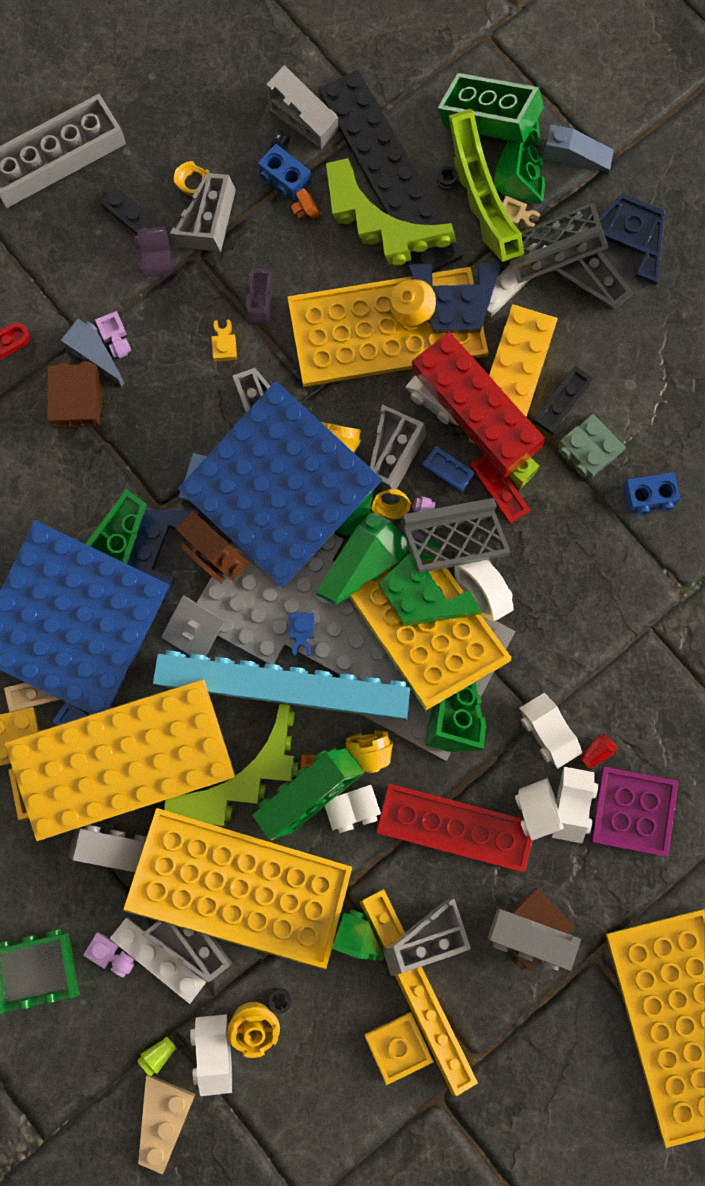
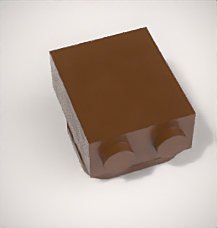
(74, 395)
(210, 549)
(540, 910)

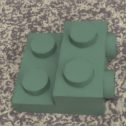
(590, 447)

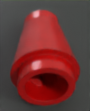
(599, 750)

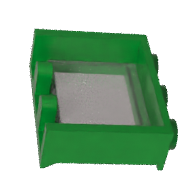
(37, 971)

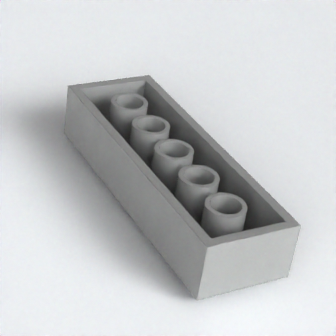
(57, 149)

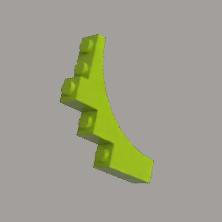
(484, 202)
(374, 225)
(246, 787)

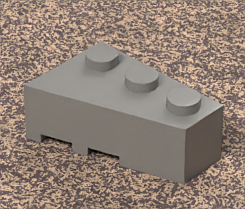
(301, 108)
(207, 217)
(533, 940)

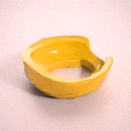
(185, 170)
(393, 511)

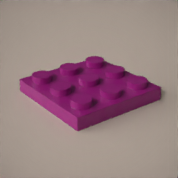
(634, 811)

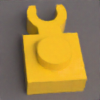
(224, 344)

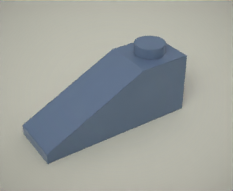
(576, 149)
(87, 345)

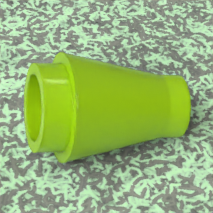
(156, 1056)

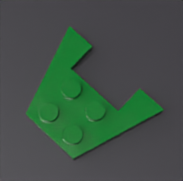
(418, 598)

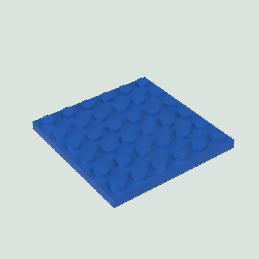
(279, 484)
(74, 618)

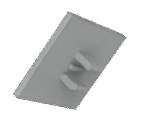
(192, 628)

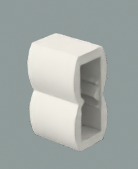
(352, 808)

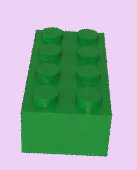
(499, 106)
(307, 793)

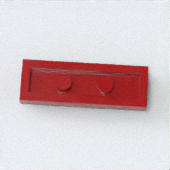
(501, 489)

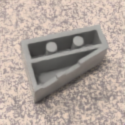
(250, 387)
(395, 446)
(106, 849)
(429, 940)
(193, 949)

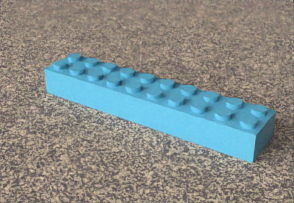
(285, 687)

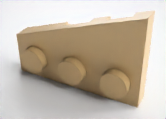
(162, 1120)

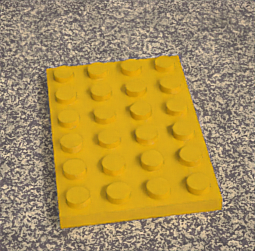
(436, 655)

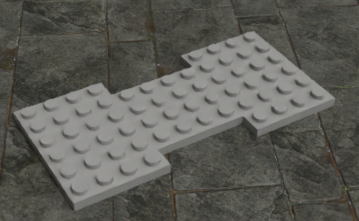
(258, 623)

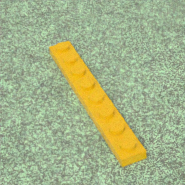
(421, 1000)

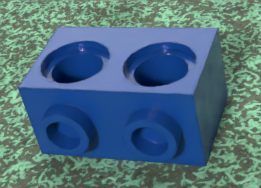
(288, 170)
(649, 488)

